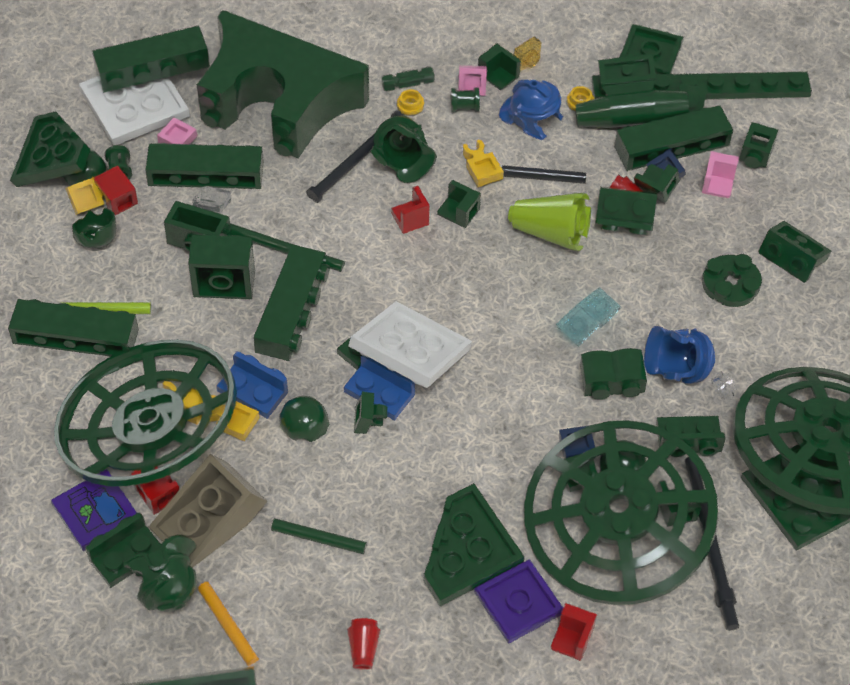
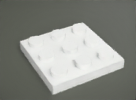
(134, 109)
(410, 344)

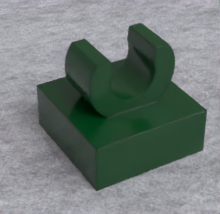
(368, 414)

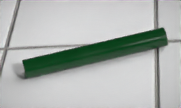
(318, 536)

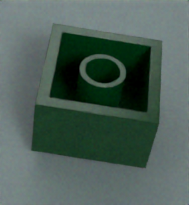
(222, 266)

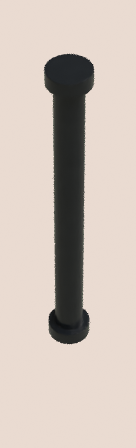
(315, 193)

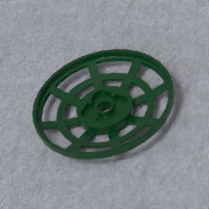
(131, 416)
(809, 432)
(623, 526)

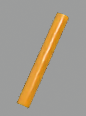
(228, 623)

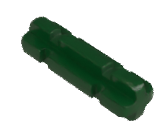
(408, 78)

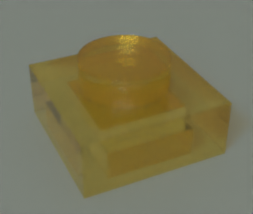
(528, 53)

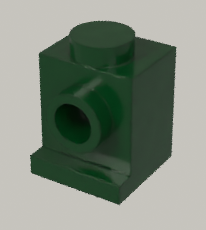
(755, 151)

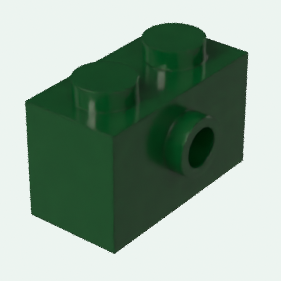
(190, 220)

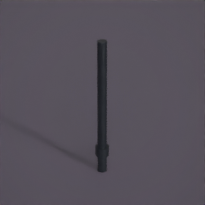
(724, 595)

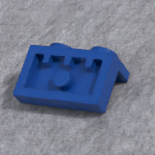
(256, 384)
(387, 385)

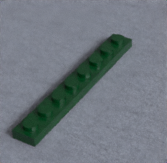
(733, 85)

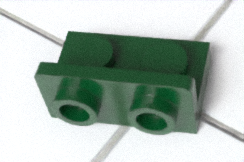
(626, 209)
(793, 250)
(699, 432)
(111, 549)

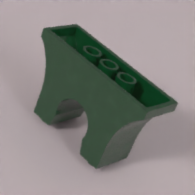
(270, 66)

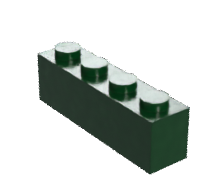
(151, 59)
(682, 134)
(204, 166)
(291, 303)
(72, 328)

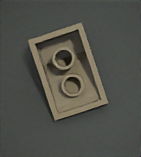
(209, 508)

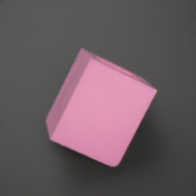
(720, 174)

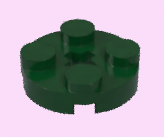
(739, 267)

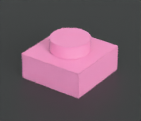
(473, 77)
(177, 133)

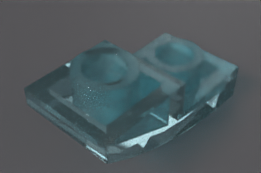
(588, 315)

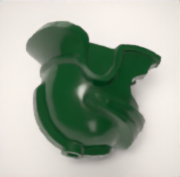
(405, 154)
(166, 574)

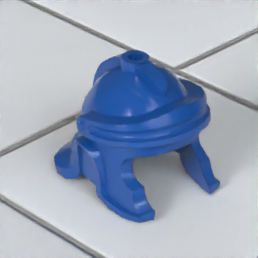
(531, 103)
(679, 354)

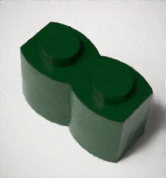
(613, 373)

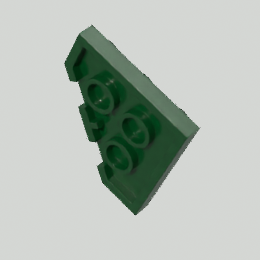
(49, 151)
(468, 547)

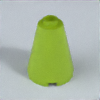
(553, 218)

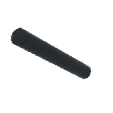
(544, 174)

